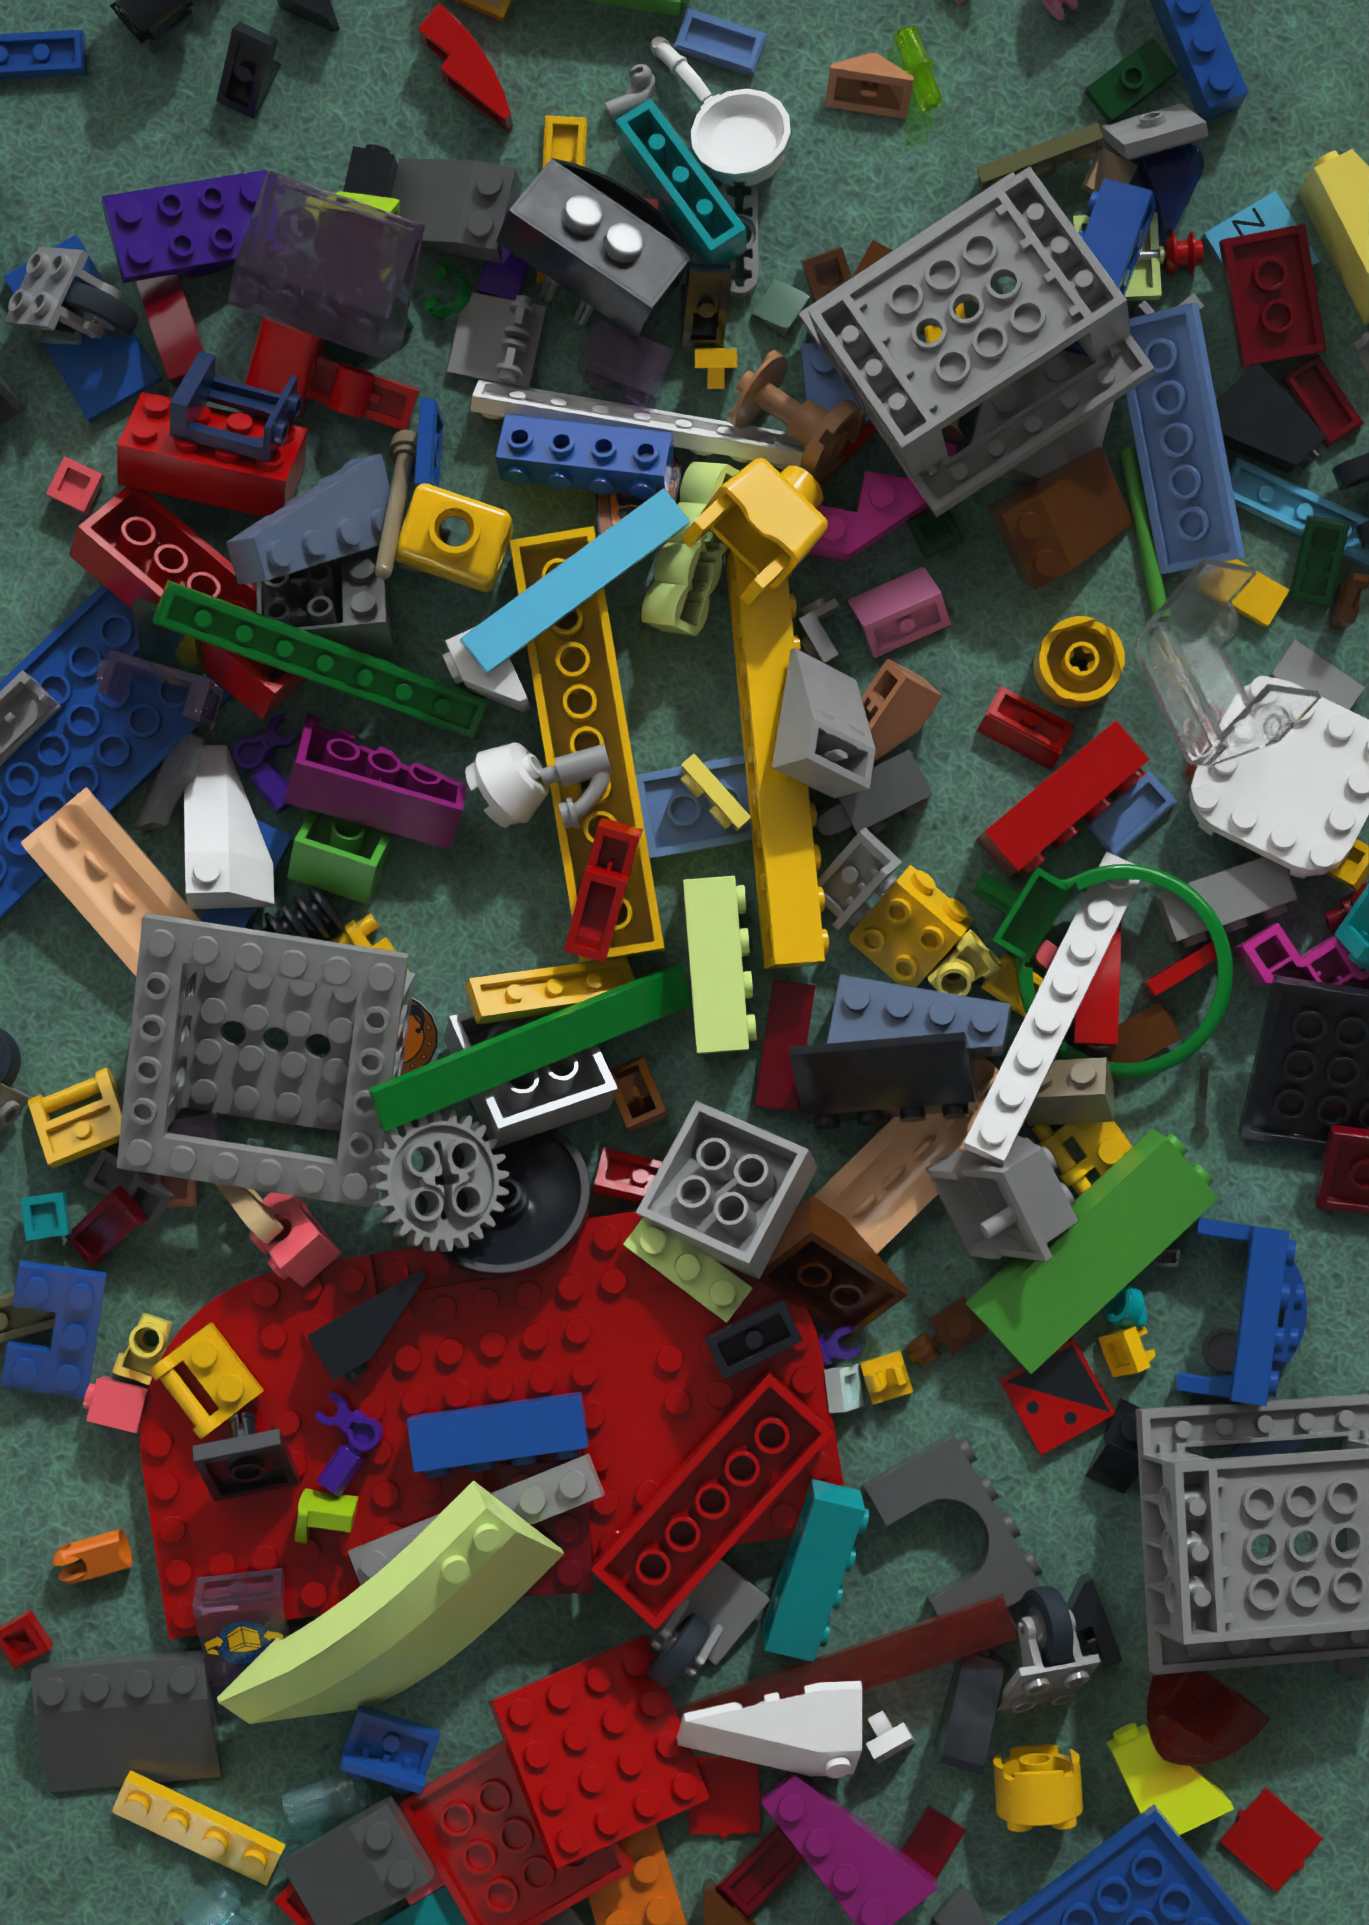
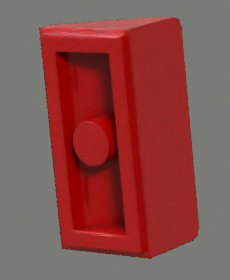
(1025, 728)

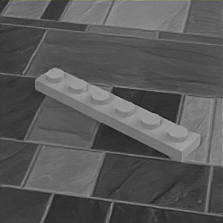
(531, 1499)

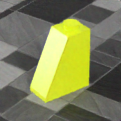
(1176, 1790)

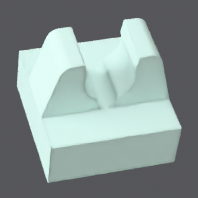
(844, 1388)

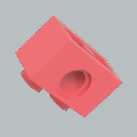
(302, 1245)

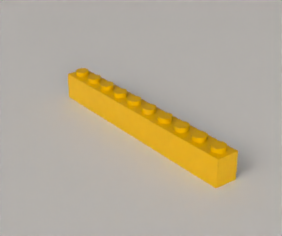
(777, 803)

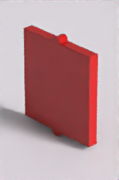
(733, 1797)
(1270, 1839)

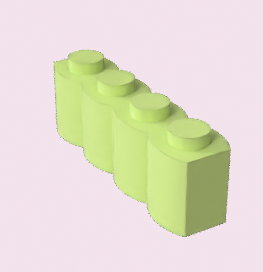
(684, 574)

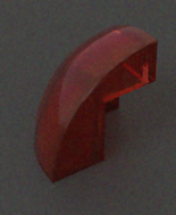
(1199, 1718)

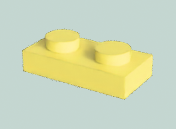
(725, 807)

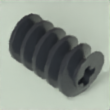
(306, 919)

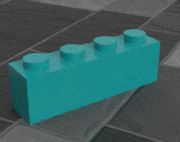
(680, 184)
(814, 1570)

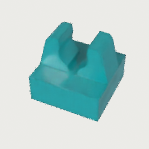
(45, 1216)

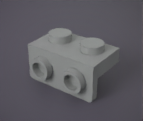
(856, 876)

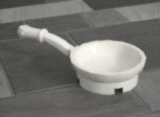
(735, 132)

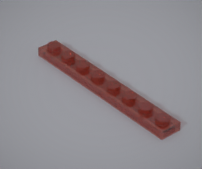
(883, 1657)

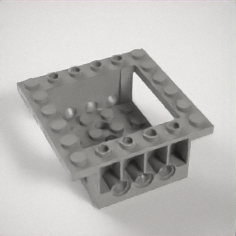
(919, 387)
(178, 1055)
(1199, 1515)

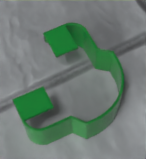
(459, 304)

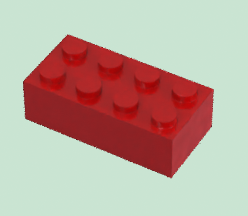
(205, 474)
(1071, 792)

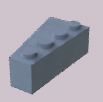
(323, 524)
(888, 1010)

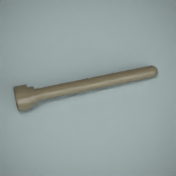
(403, 454)

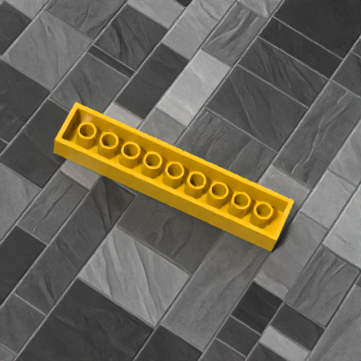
(581, 709)

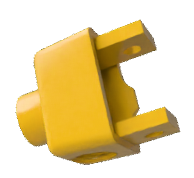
(765, 521)
(470, 564)

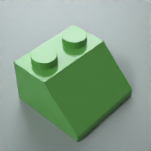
(339, 856)

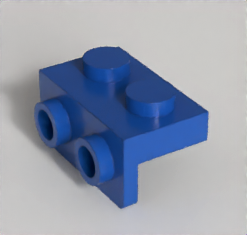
(388, 1750)

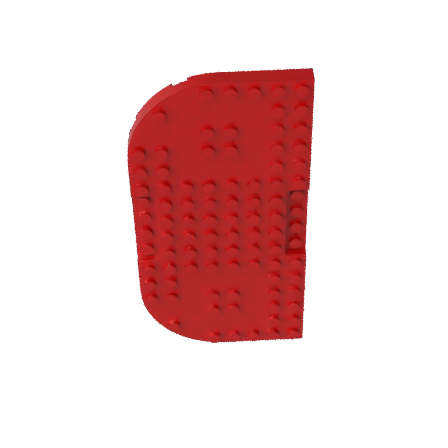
(582, 1325)

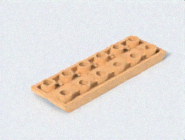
(104, 873)
(888, 1176)

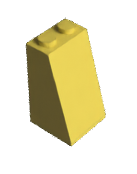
(1339, 209)

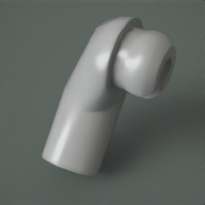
(638, 91)

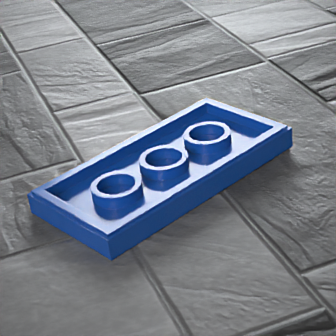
(98, 370)

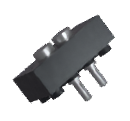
(596, 244)

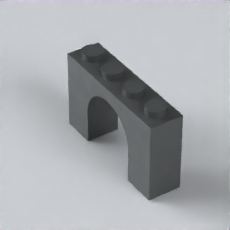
(946, 1472)

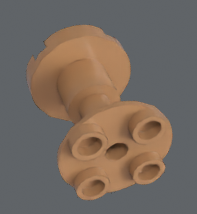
(808, 424)

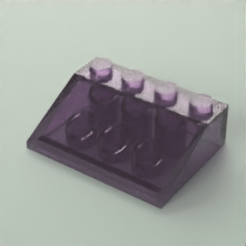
(327, 266)

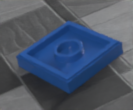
(429, 443)

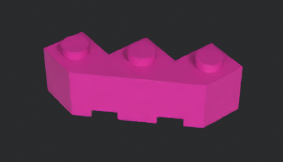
(882, 508)
(1272, 954)

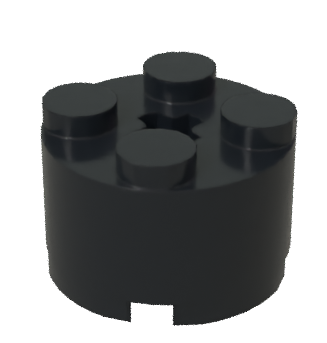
(154, 19)

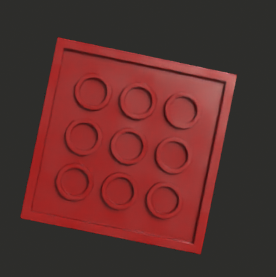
(597, 1752)
(491, 1852)

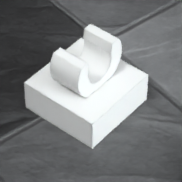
(888, 1739)

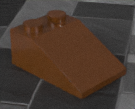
(1061, 518)
(831, 1269)

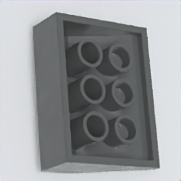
(126, 1715)

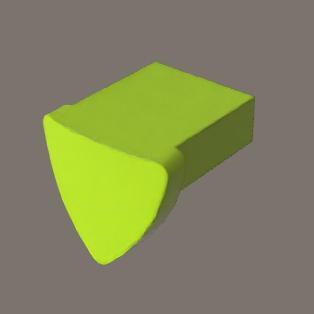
(324, 1511)

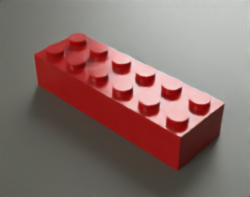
(140, 545)
(711, 1499)

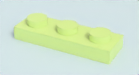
(689, 1269)

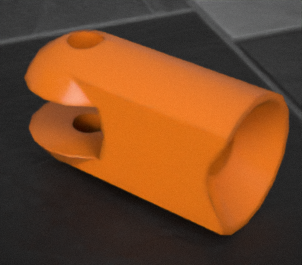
(100, 1556)

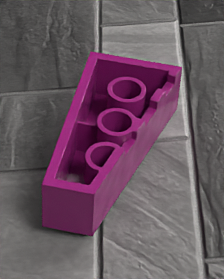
(372, 787)
(852, 1860)

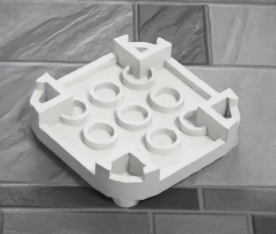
(1294, 798)

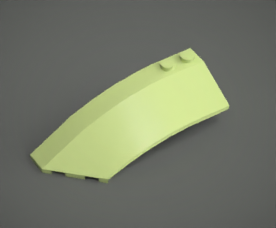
(403, 1619)

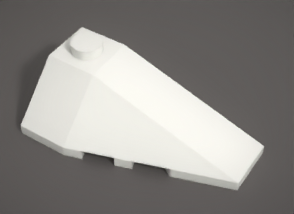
(223, 843)
(798, 1734)

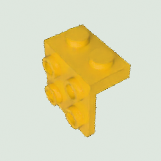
(911, 928)

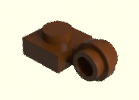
(954, 1326)

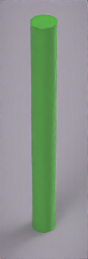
(1143, 528)

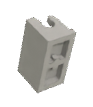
(23, 711)

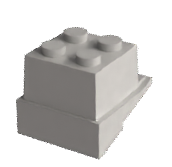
(1004, 1207)

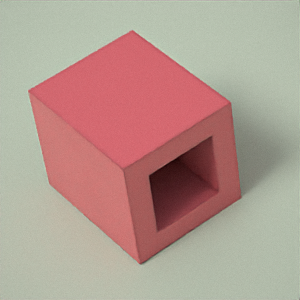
(116, 1403)

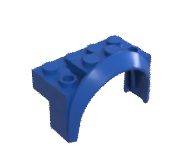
(1261, 1346)

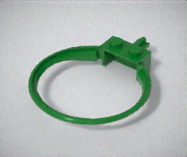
(1038, 905)

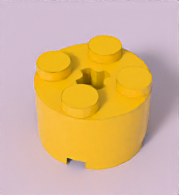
(1089, 641)
(1038, 1787)

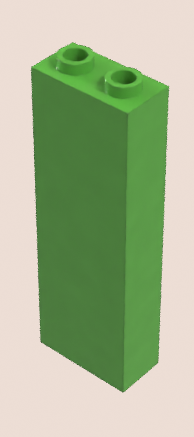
(1119, 1231)

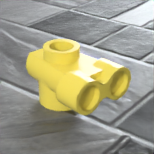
(970, 962)
(139, 1355)

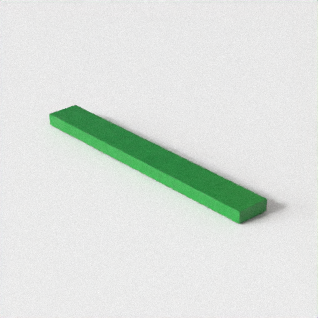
(319, 659)
(529, 1047)

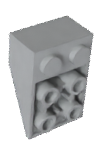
(823, 729)

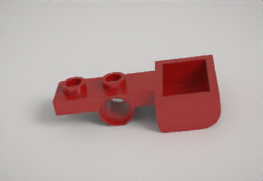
(344, 388)

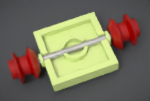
(1146, 276)

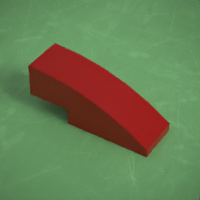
(465, 65)
(603, 889)
(1099, 1012)

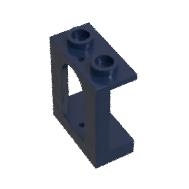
(202, 387)

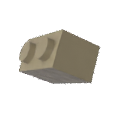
(1074, 1093)

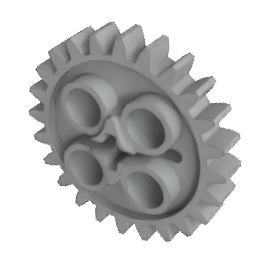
(475, 1177)

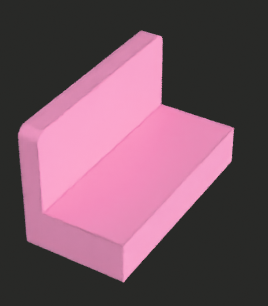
(900, 611)

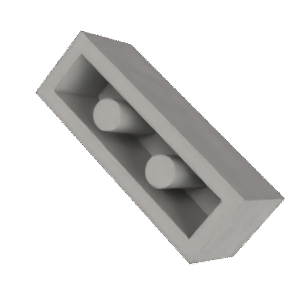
(1233, 896)

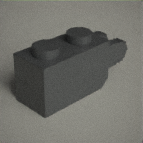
(894, 789)

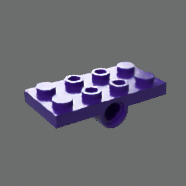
(181, 226)

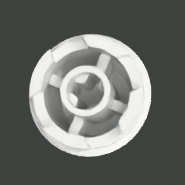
(509, 783)

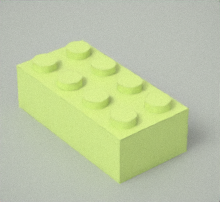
(716, 964)

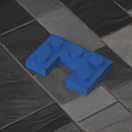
(68, 1362)

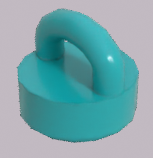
(1127, 1309)

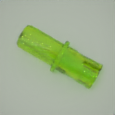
(918, 65)

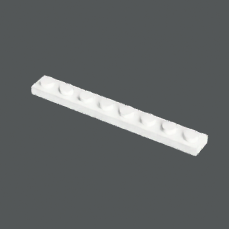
(694, 433)
(1050, 1016)

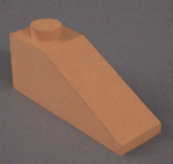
(897, 705)

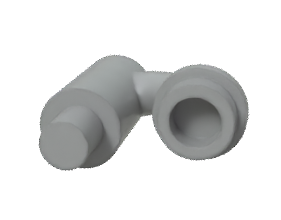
(575, 768)

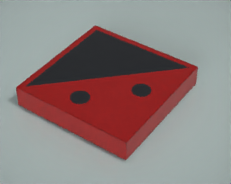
(1057, 1398)

